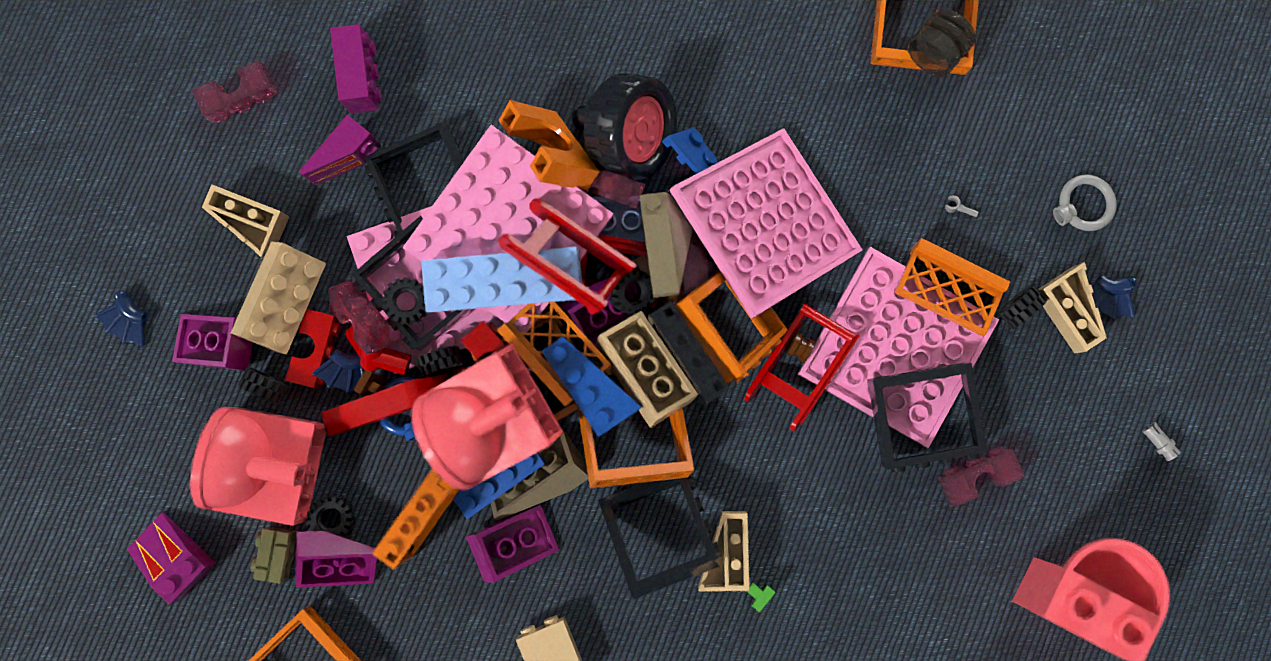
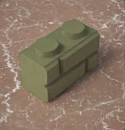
(274, 554)

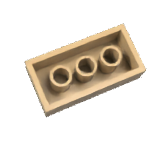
(278, 297)
(646, 368)

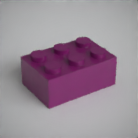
(355, 69)

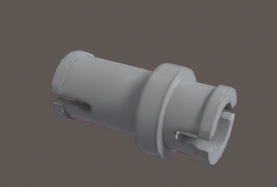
(1164, 445)

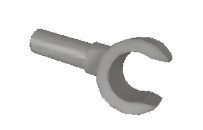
(959, 207)

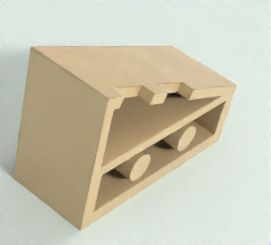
(247, 219)
(1073, 309)
(732, 540)

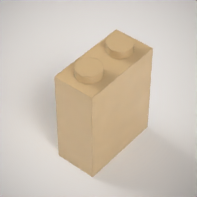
(548, 642)

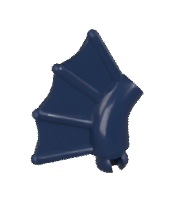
(1114, 296)
(124, 319)
(341, 371)

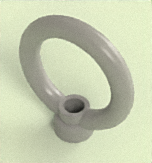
(1067, 213)

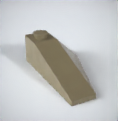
(666, 240)
(560, 475)

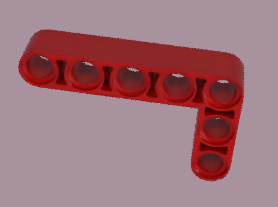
(378, 405)

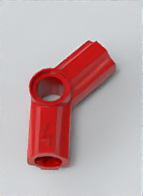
(383, 358)

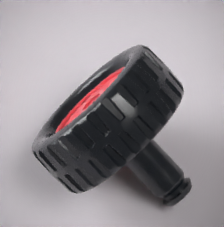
(628, 124)

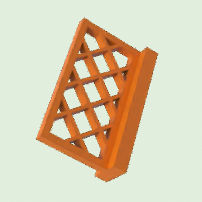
(958, 268)
(534, 358)

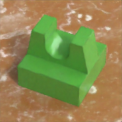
(761, 596)

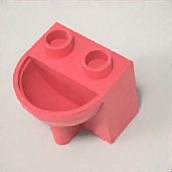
(483, 420)
(257, 465)
(1103, 593)

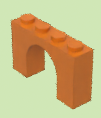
(561, 157)

